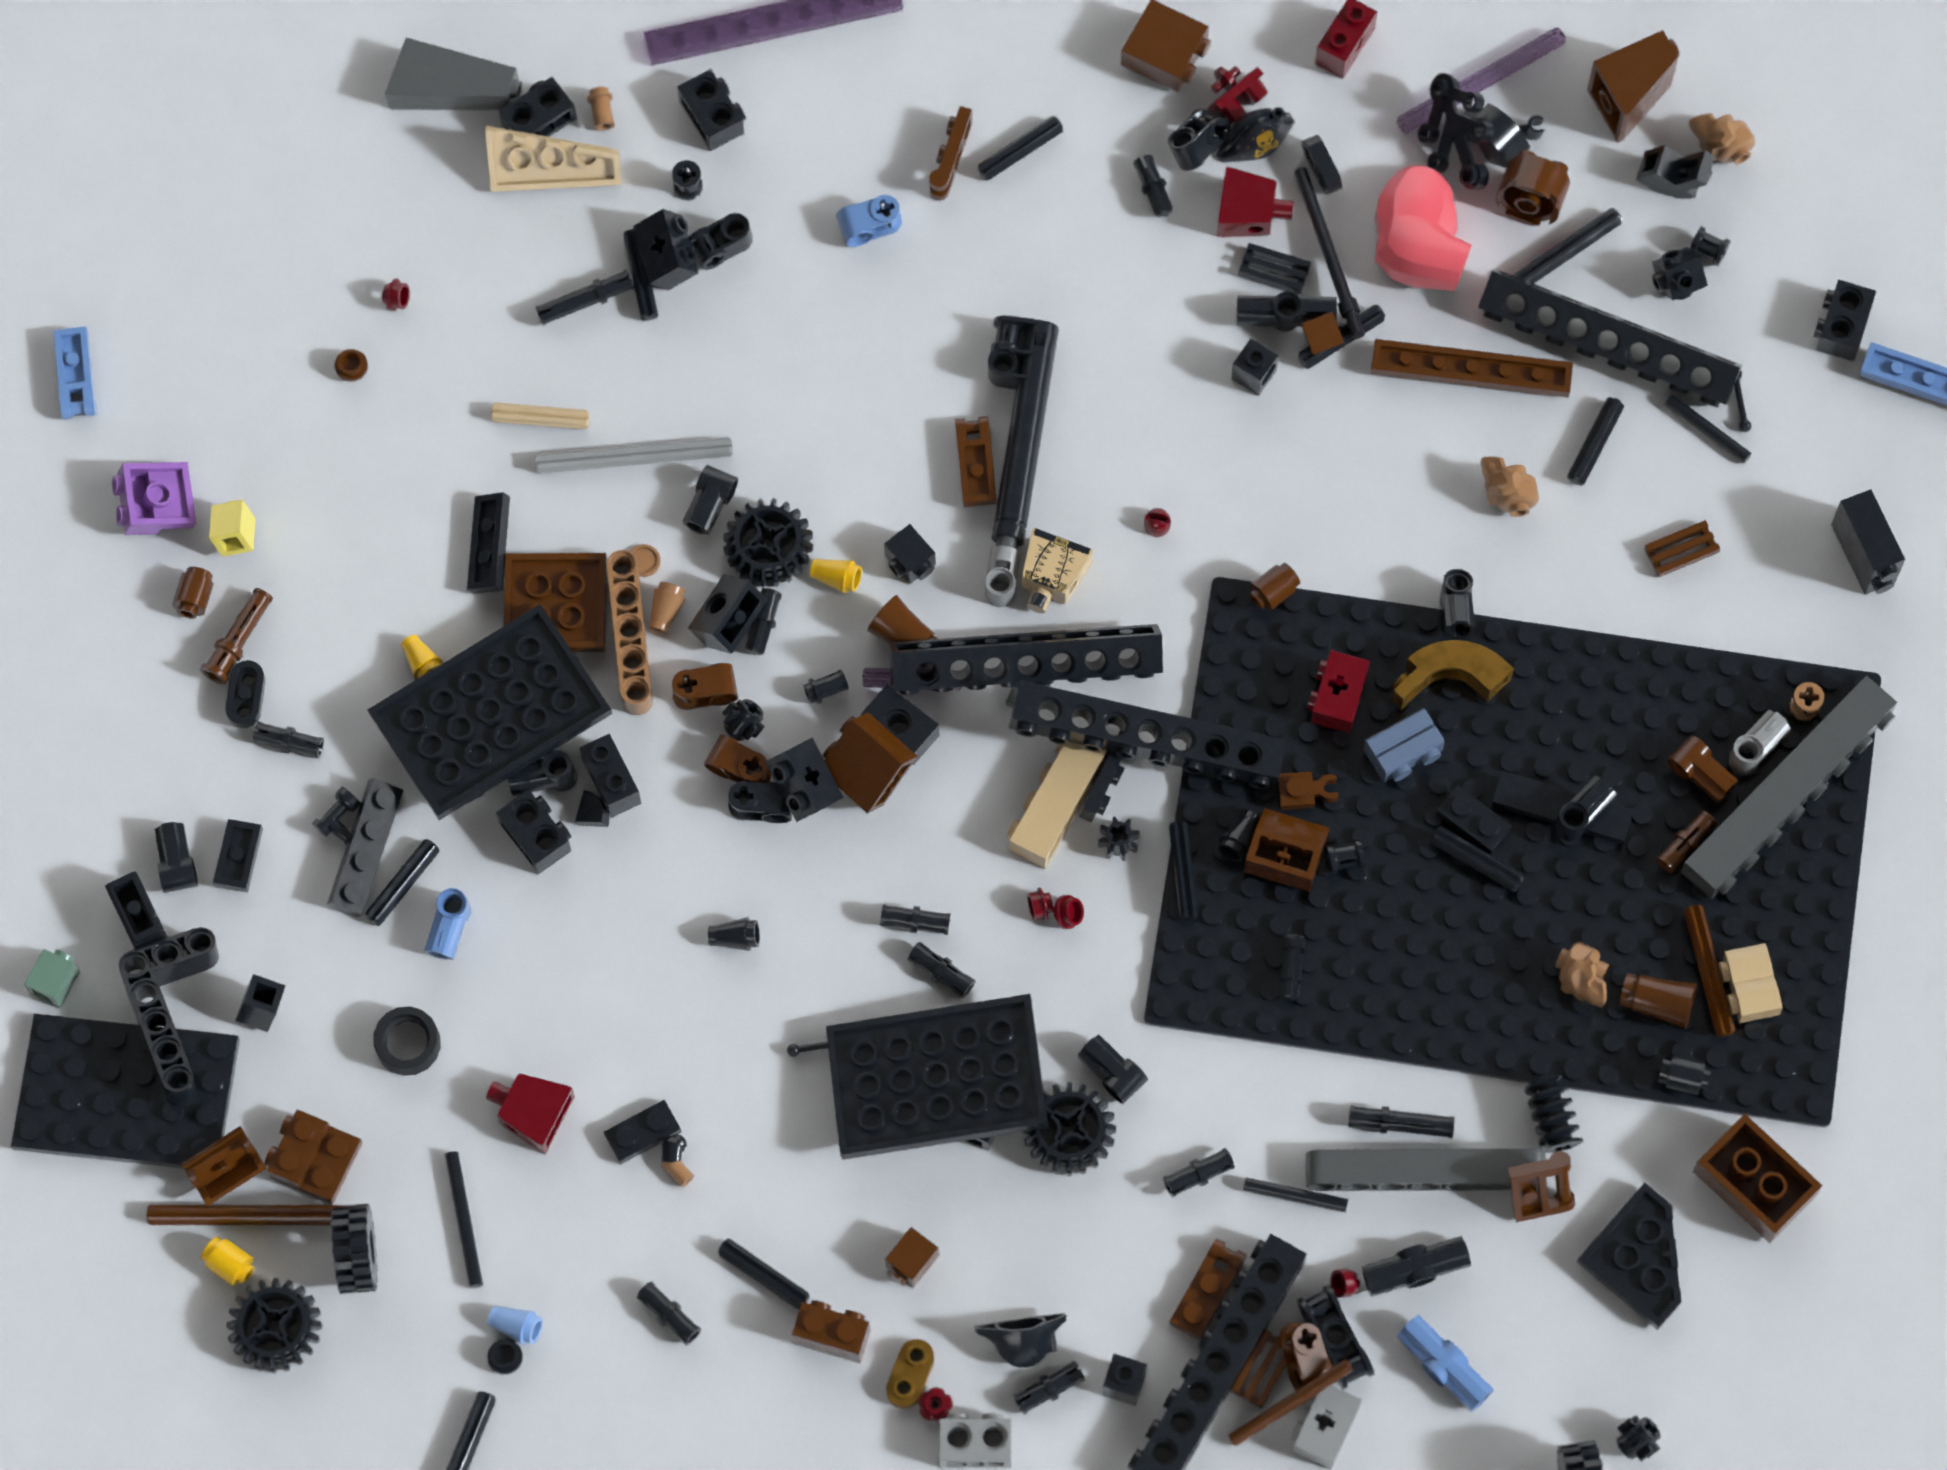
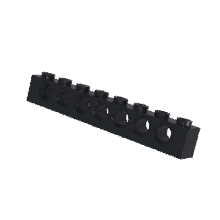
(1722, 371)
(1010, 648)
(1098, 712)
(1287, 1264)

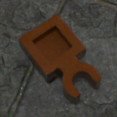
(1300, 790)

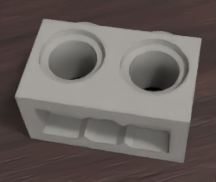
(975, 1452)

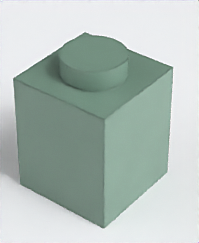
(52, 977)

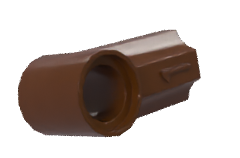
(1695, 763)

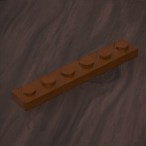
(1472, 368)

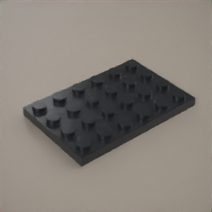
(489, 712)
(936, 1076)
(99, 1096)

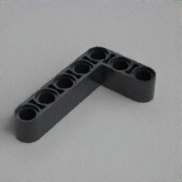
(156, 1013)

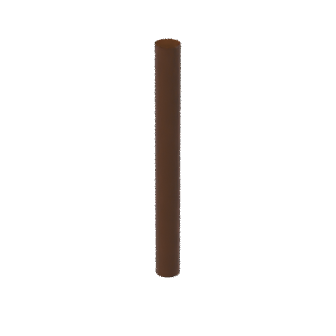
(1290, 1402)

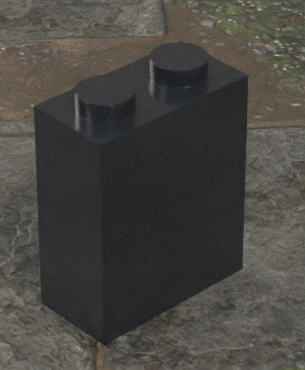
(1868, 542)

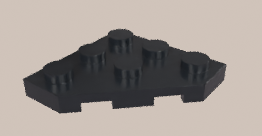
(1639, 1257)

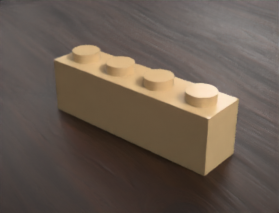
(1055, 803)

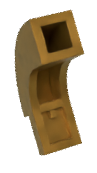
(1455, 660)

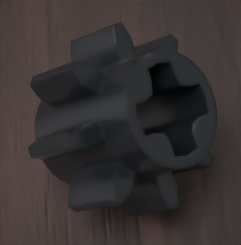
(743, 719)
(1114, 830)
(1638, 1438)

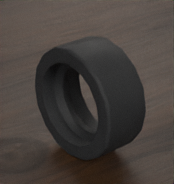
(396, 1017)

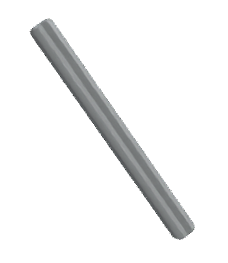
(633, 455)

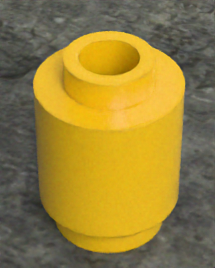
(228, 1261)

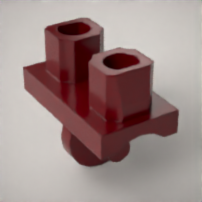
(1249, 85)

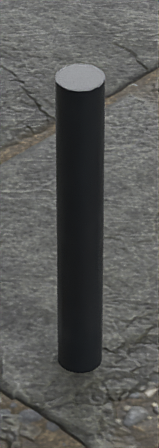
(1708, 428)
(1295, 1194)

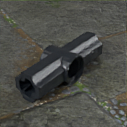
(1265, 310)
(1416, 1266)

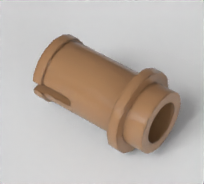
(601, 108)

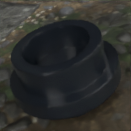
(505, 1356)

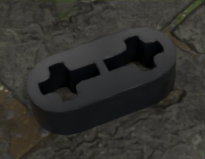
(1321, 164)

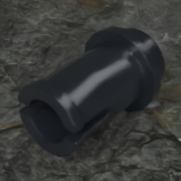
(825, 686)

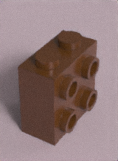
(1165, 46)
(868, 761)

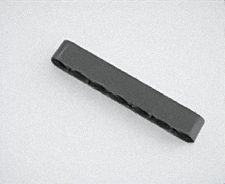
(1414, 1169)

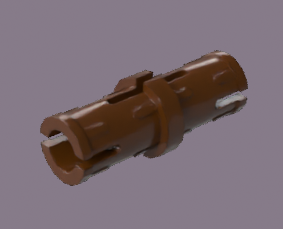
(1701, 826)

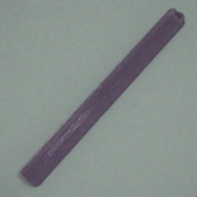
(1489, 75)

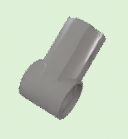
(1759, 742)

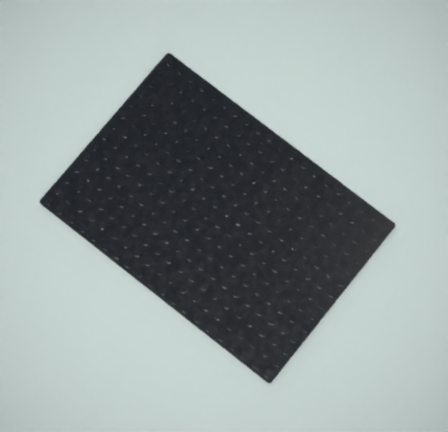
(1453, 968)

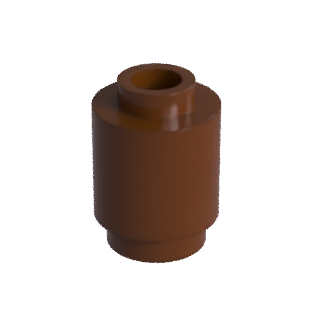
(1274, 586)
(193, 592)

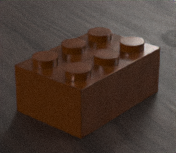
(1757, 1178)

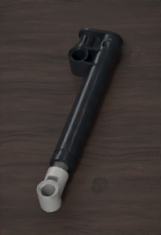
(1031, 358)

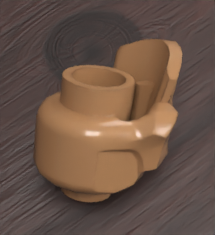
(1723, 137)
(1509, 486)
(1583, 974)

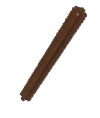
(239, 1214)

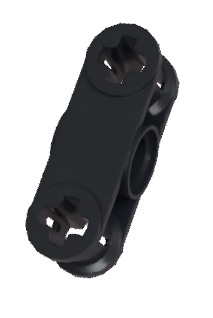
(1326, 1314)

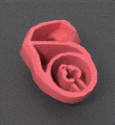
(1418, 230)

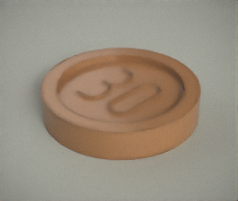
(647, 560)

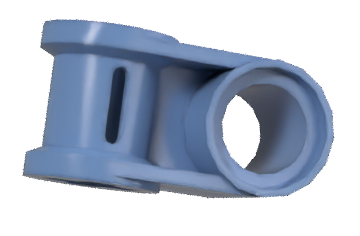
(866, 220)

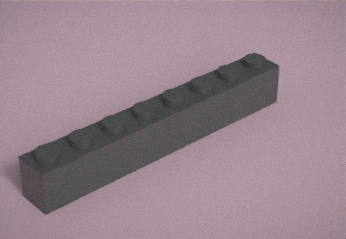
(1789, 787)

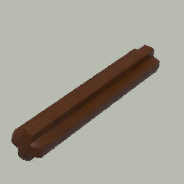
(1709, 971)

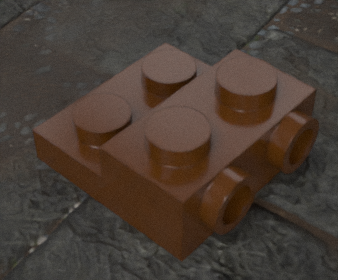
(312, 1156)

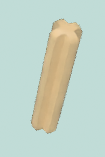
(540, 415)

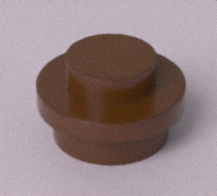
(351, 365)

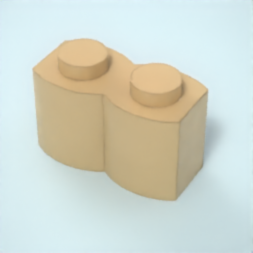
(1751, 983)

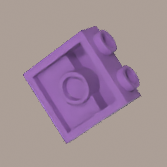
(154, 497)

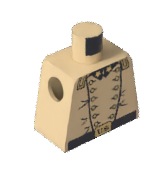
(1053, 569)

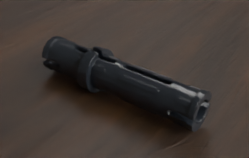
(585, 297)
(1401, 1121)

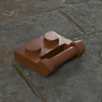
(1530, 1187)

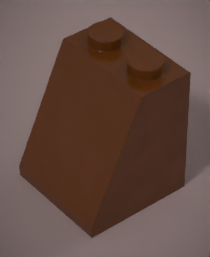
(1632, 81)

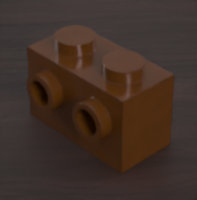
(831, 1331)

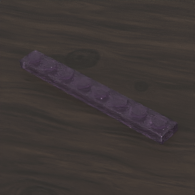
(758, 25)

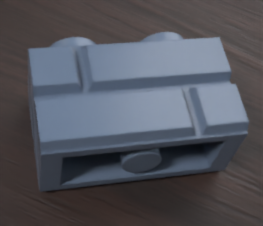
(1404, 746)

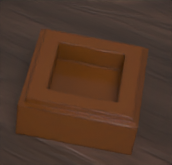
(1322, 332)

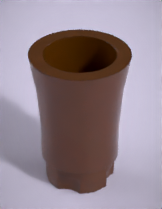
(898, 623)
(1659, 998)

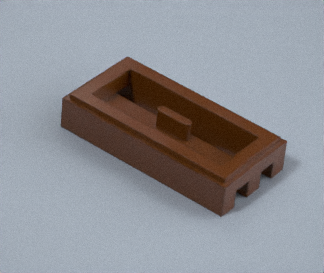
(1707, 537)
(1248, 1395)

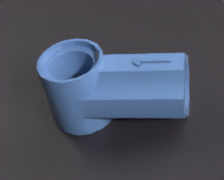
(447, 927)

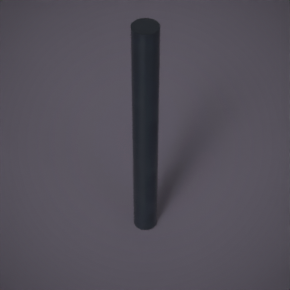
(464, 1219)

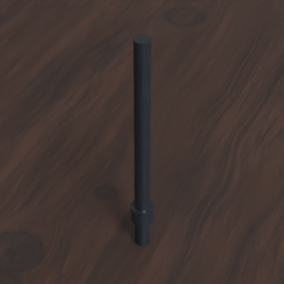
(1348, 305)

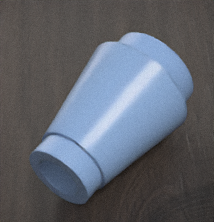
(516, 1323)

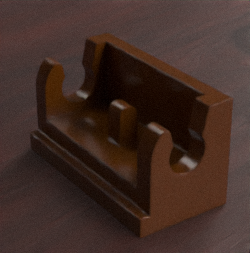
(224, 1166)

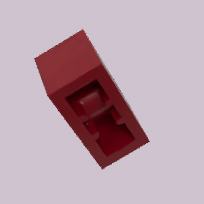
(1346, 37)
(1342, 672)

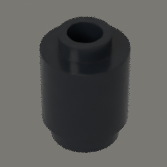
(1684, 1074)

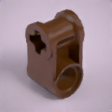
(708, 687)
(733, 761)
(1306, 1357)

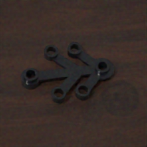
(1444, 93)

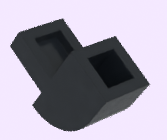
(1506, 139)
(1674, 174)

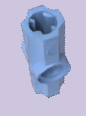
(1445, 1363)

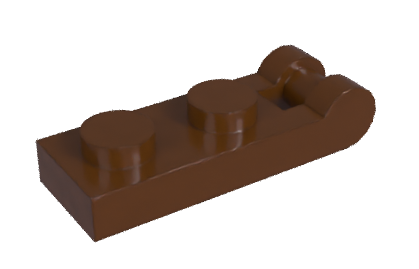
(950, 154)
(976, 462)
(1207, 1290)

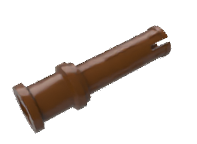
(231, 651)

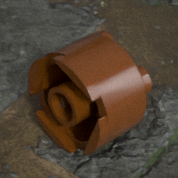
(1533, 188)

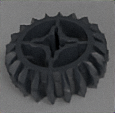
(746, 557)
(1080, 1138)
(263, 1332)

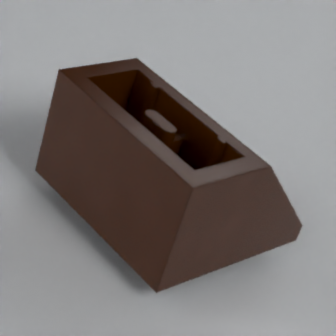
(1286, 849)

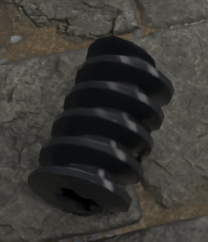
(1551, 1114)

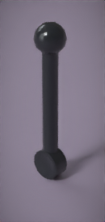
(1744, 425)
(793, 1049)

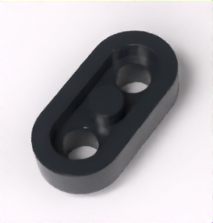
(245, 696)

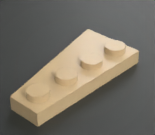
(544, 162)

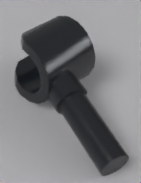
(1529, 131)

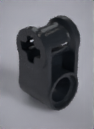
(1195, 140)
(719, 242)
(763, 802)

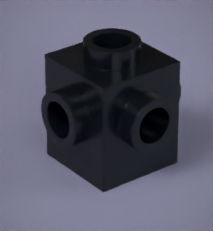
(1679, 274)

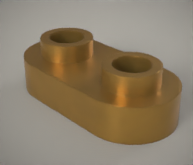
(911, 1373)

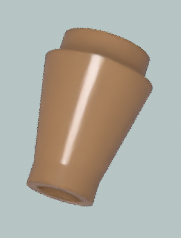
(666, 605)

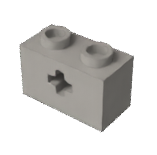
(1319, 1445)

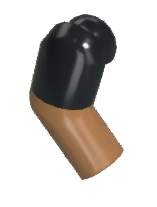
(671, 1159)

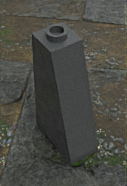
(448, 80)

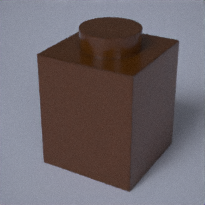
(911, 1258)

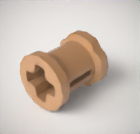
(1797, 704)

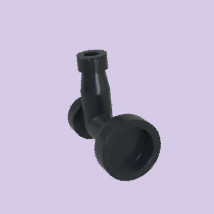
(330, 821)

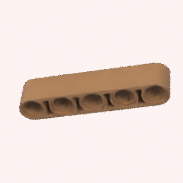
(629, 617)

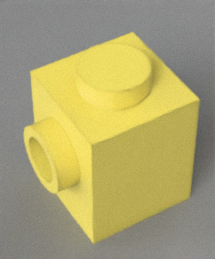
(232, 528)

